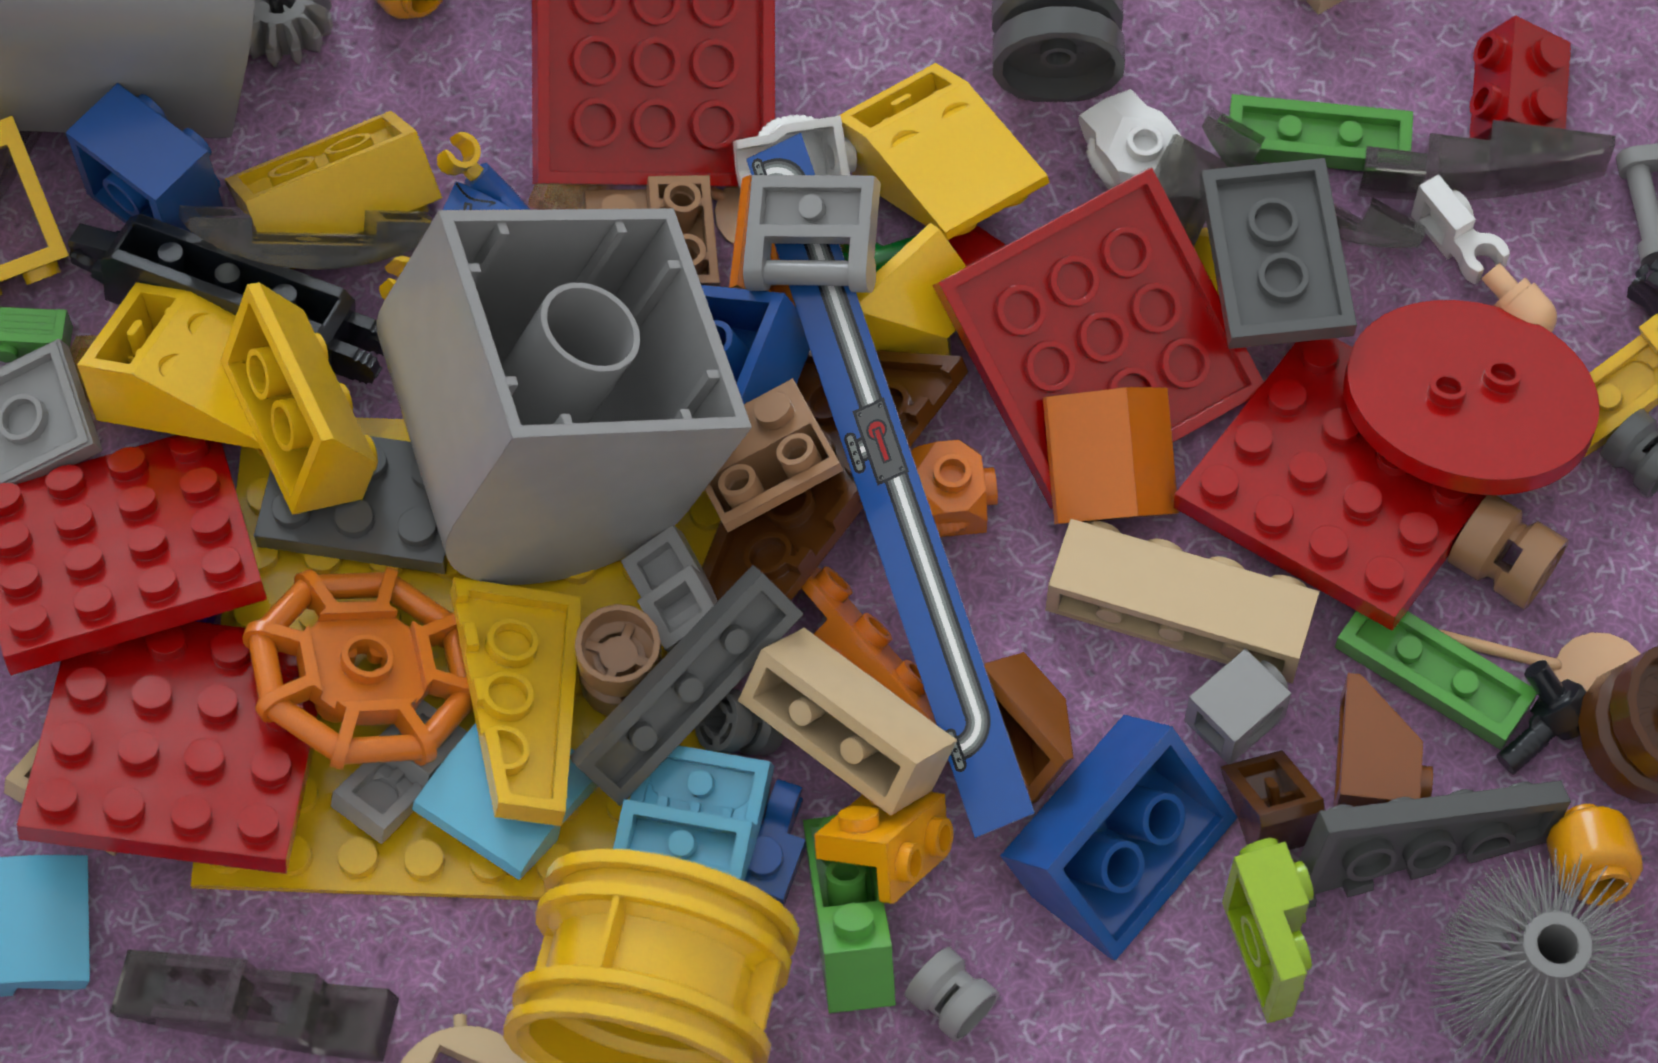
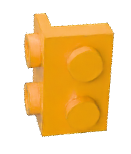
(898, 845)

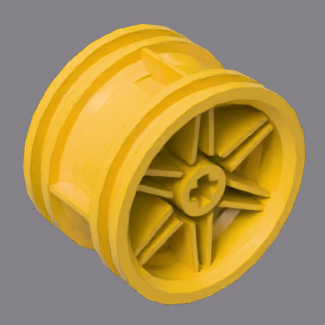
(650, 964)

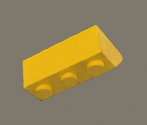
(337, 179)
(296, 404)

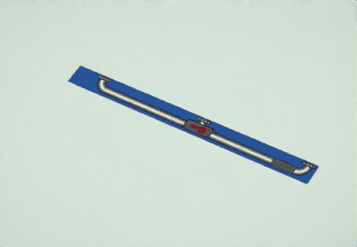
(904, 529)

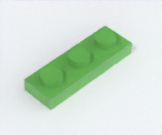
(1321, 130)
(1441, 674)

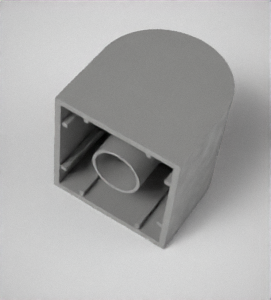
(72, 52)
(557, 385)

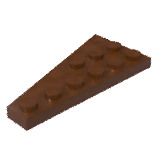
(801, 532)

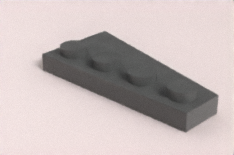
(1424, 834)

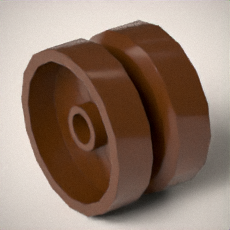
(1622, 727)

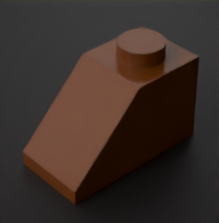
(1034, 720)
(1376, 750)

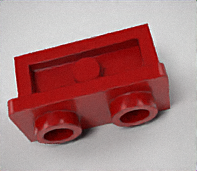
(1519, 77)

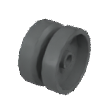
(1057, 48)

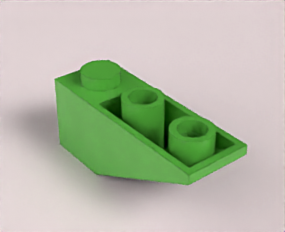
(850, 931)

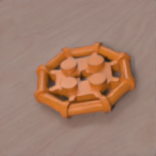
(350, 694)

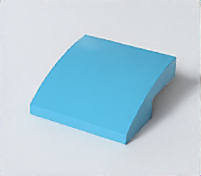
(461, 805)
(699, 809)
(44, 923)

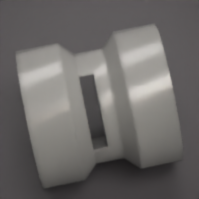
(951, 994)

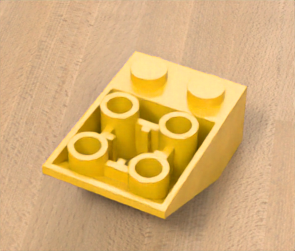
(940, 152)
(163, 368)

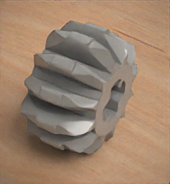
(289, 27)

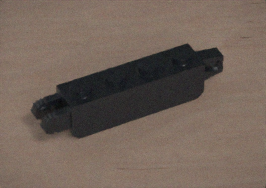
(179, 259)

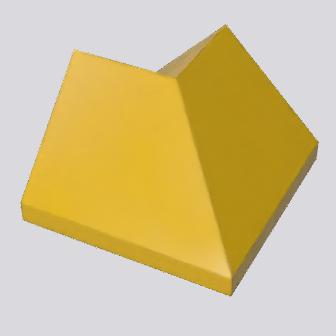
(904, 307)

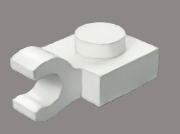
(1450, 227)

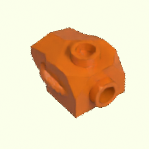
(956, 486)

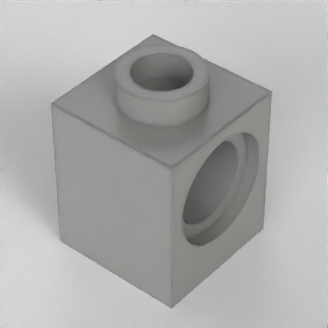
(1238, 705)

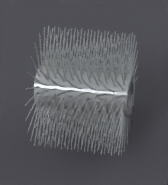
(1541, 967)

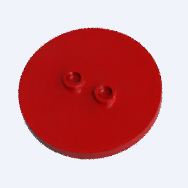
(1471, 397)

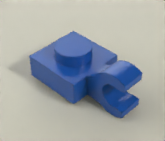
(776, 850)

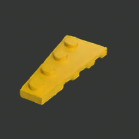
(521, 691)

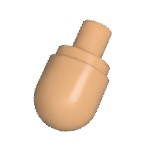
(1521, 298)

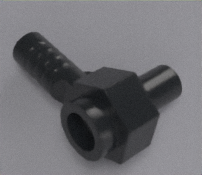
(1553, 714)

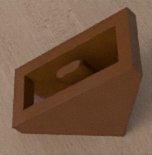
(1272, 799)

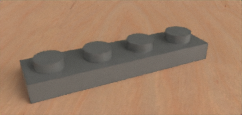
(685, 685)

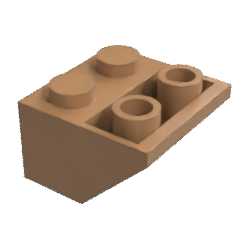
(774, 460)

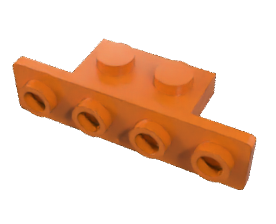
(863, 639)

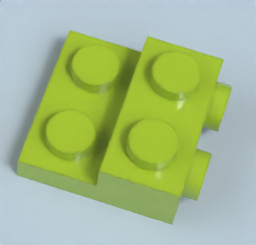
(1266, 910)

